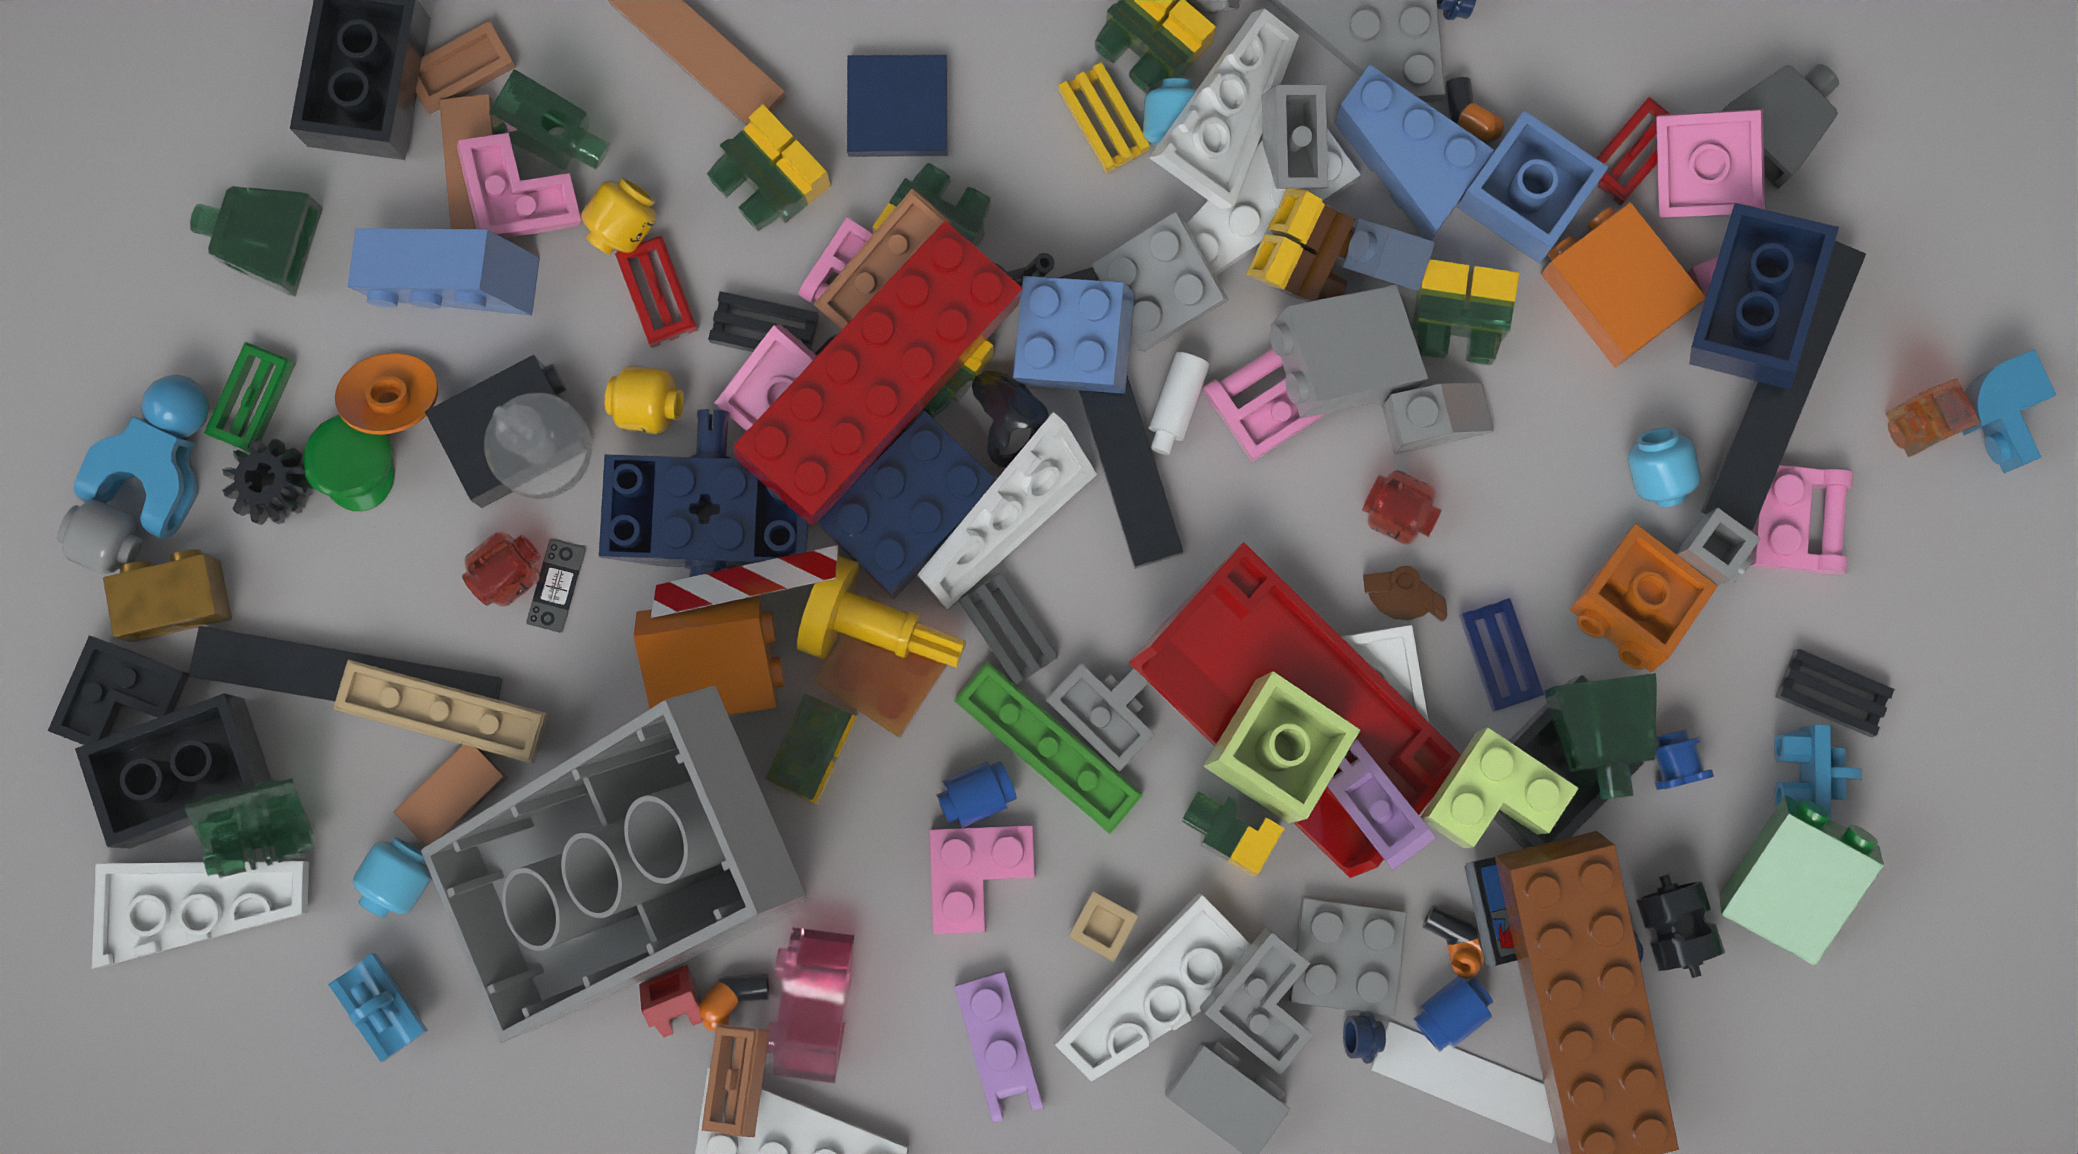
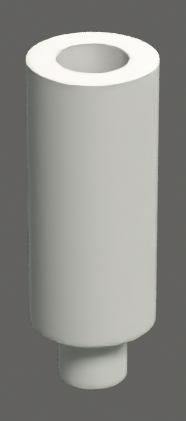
(1177, 401)

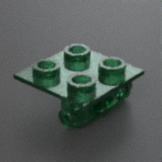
(251, 821)

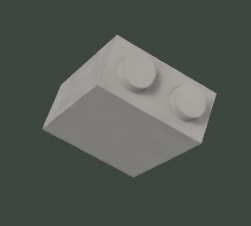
(1347, 351)

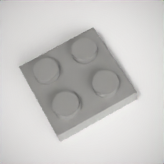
(1168, 280)
(1350, 955)

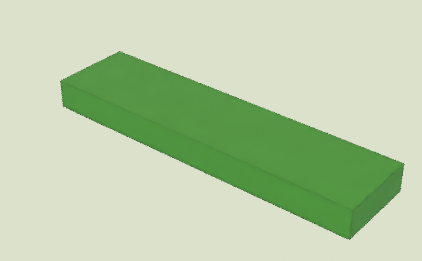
(1048, 747)

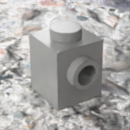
(1719, 547)

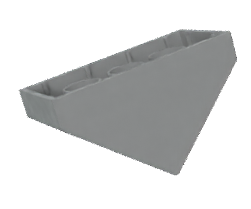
(614, 866)

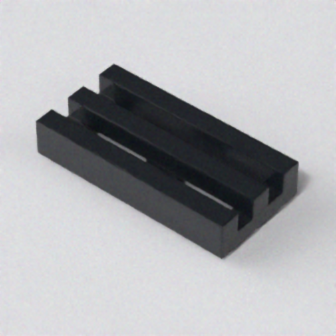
(722, 318)
(1874, 709)

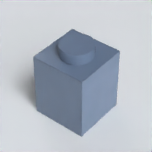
(1388, 254)

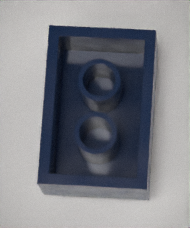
(1763, 295)
(907, 504)

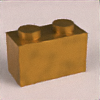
(167, 596)

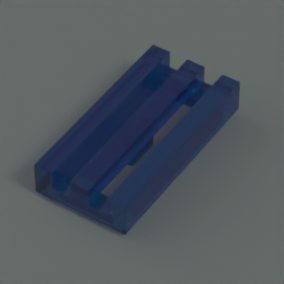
(1519, 647)

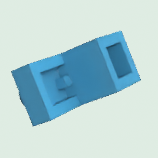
(1998, 403)

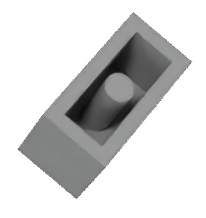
(1227, 1100)

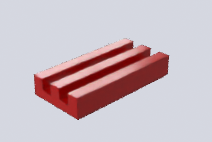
(1609, 181)
(670, 330)

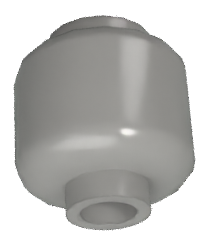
(99, 536)

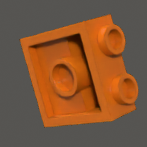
(1642, 600)

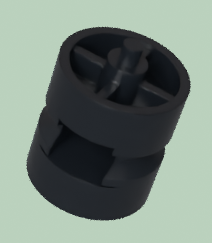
(1680, 926)

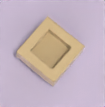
(1103, 926)

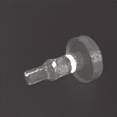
(538, 445)

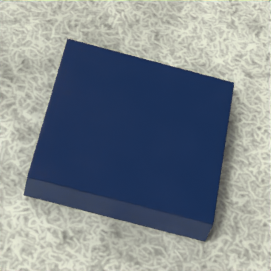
(896, 105)

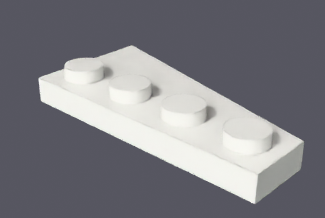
(1018, 502)
(173, 905)
(795, 1129)

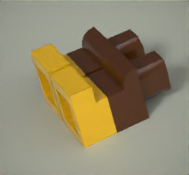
(1322, 234)

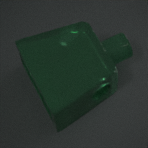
(532, 110)
(261, 233)
(1606, 727)

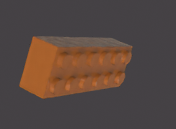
(1587, 997)

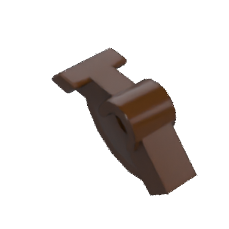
(1404, 595)

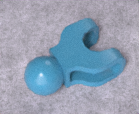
(154, 452)

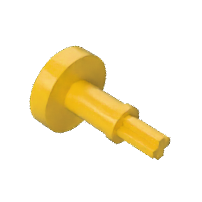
(837, 610)

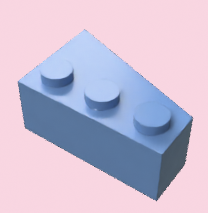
(1411, 148)
(443, 269)

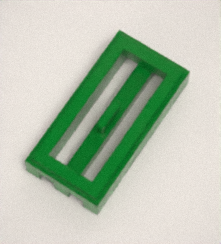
(266, 406)

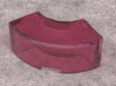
(812, 1004)

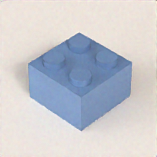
(1532, 187)
(1074, 334)

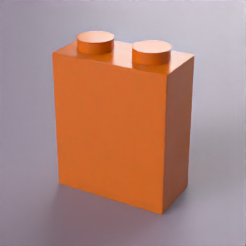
(1621, 283)
(711, 647)

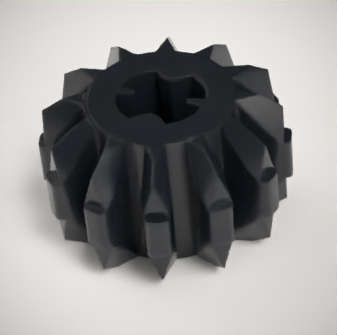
(266, 463)

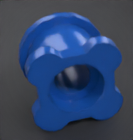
(1679, 760)

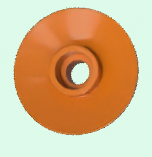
(386, 393)

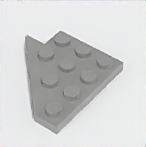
(1390, 35)

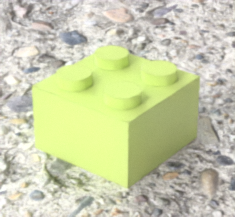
(1281, 748)

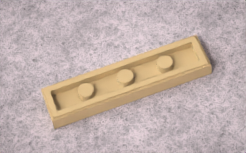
(441, 711)

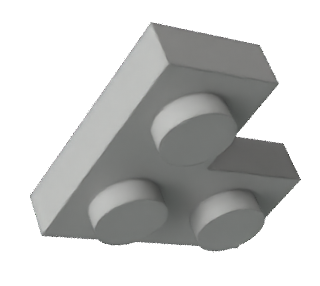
(1249, 997)

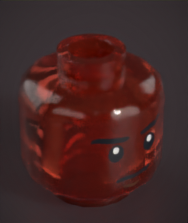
(1401, 507)
(501, 569)

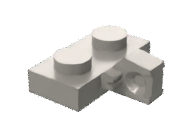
(1104, 713)

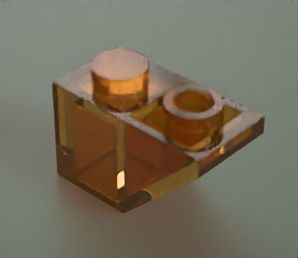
(1931, 417)

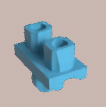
(1821, 767)
(378, 1007)

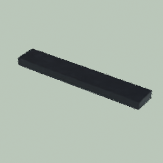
(1774, 411)
(1130, 470)
(307, 668)

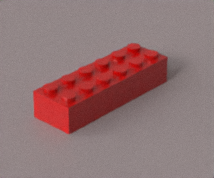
(878, 373)

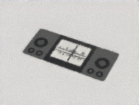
(555, 586)

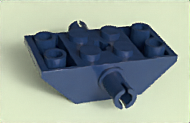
(656, 501)

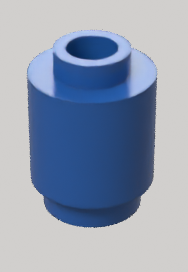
(976, 793)
(1454, 1013)

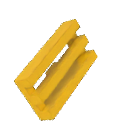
(1084, 81)

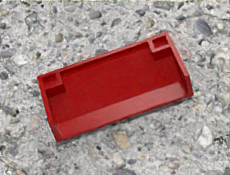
(1255, 624)

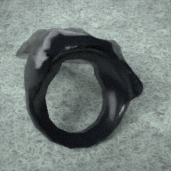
(1010, 407)

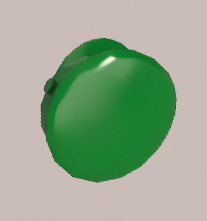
(349, 465)

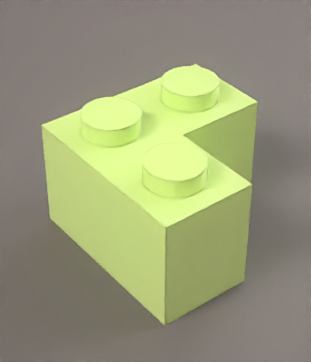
(1493, 778)

